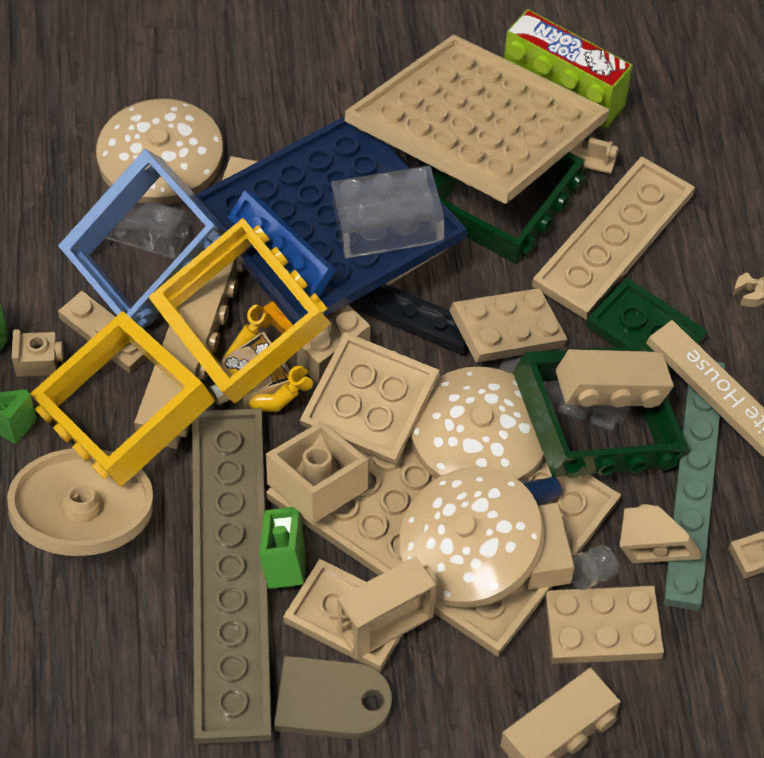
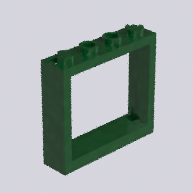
(569, 168)
(668, 438)

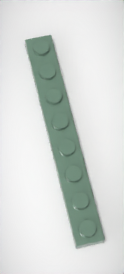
(693, 499)

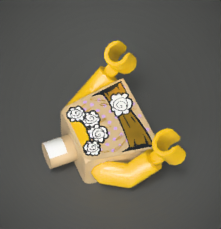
(274, 390)

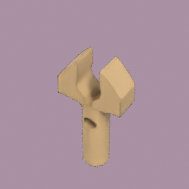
(746, 282)

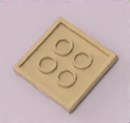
(371, 397)

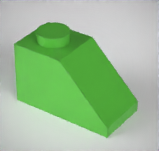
(282, 548)

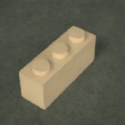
(614, 378)
(563, 720)

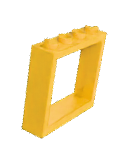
(207, 266)
(155, 433)

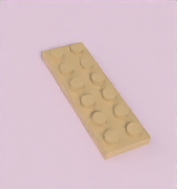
(613, 237)

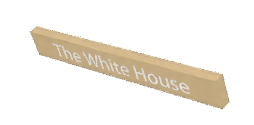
(711, 382)

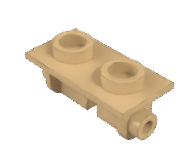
(597, 154)

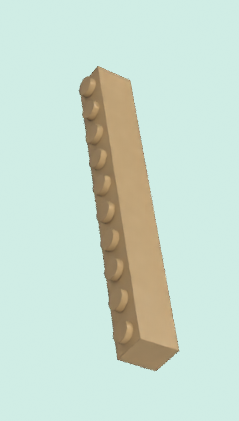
(205, 313)

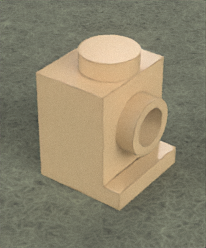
(36, 353)

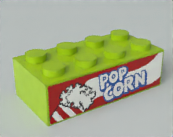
(569, 61)

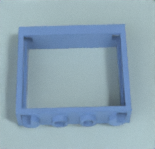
(111, 210)

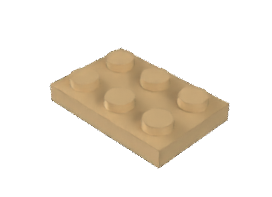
(507, 325)
(316, 611)
(603, 625)

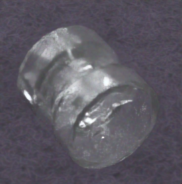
(593, 567)

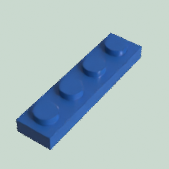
(295, 249)

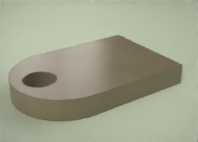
(328, 698)

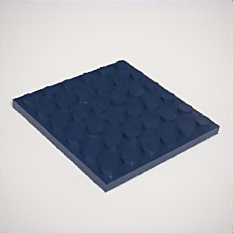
(299, 191)

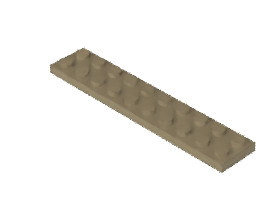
(229, 579)

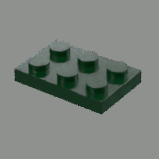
(634, 315)

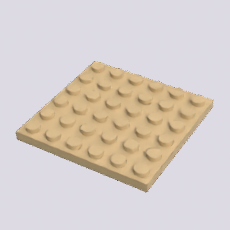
(477, 117)

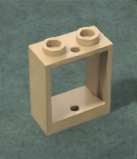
(387, 606)

